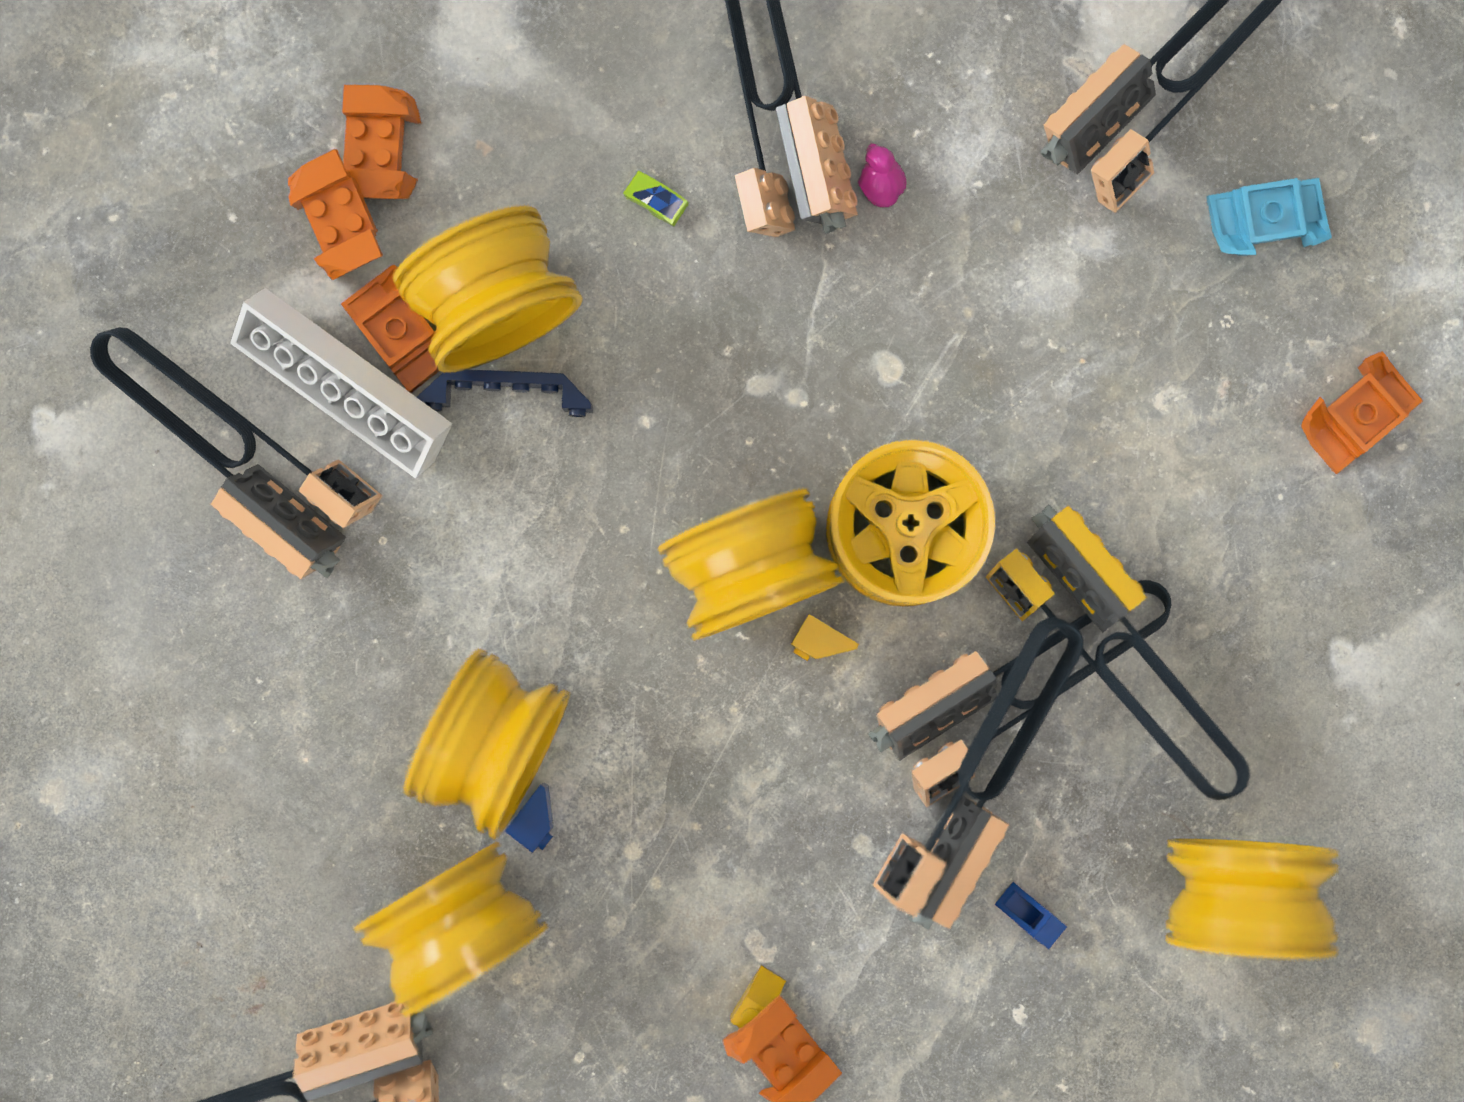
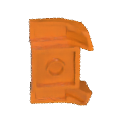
(375, 139)
(335, 213)
(394, 329)
(1360, 414)
(783, 1055)

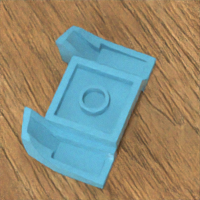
(1268, 214)

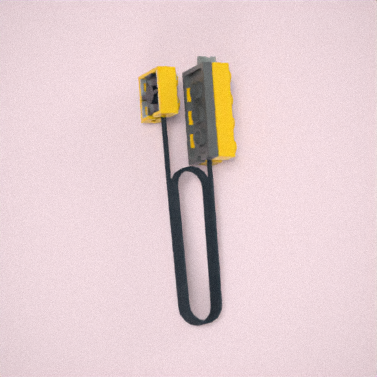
(1106, 596)

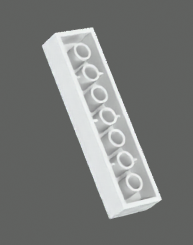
(340, 382)

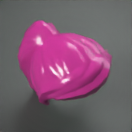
(881, 177)

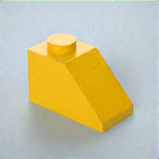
(820, 640)
(757, 996)

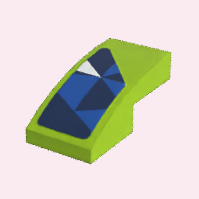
(656, 198)

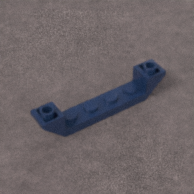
(439, 391)

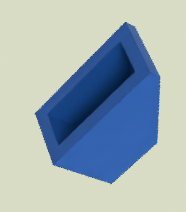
(534, 821)
(1030, 915)

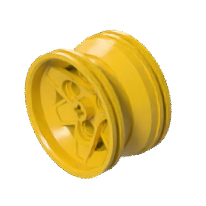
(487, 288)
(908, 500)
(749, 562)
(485, 742)
(1252, 898)
(451, 930)

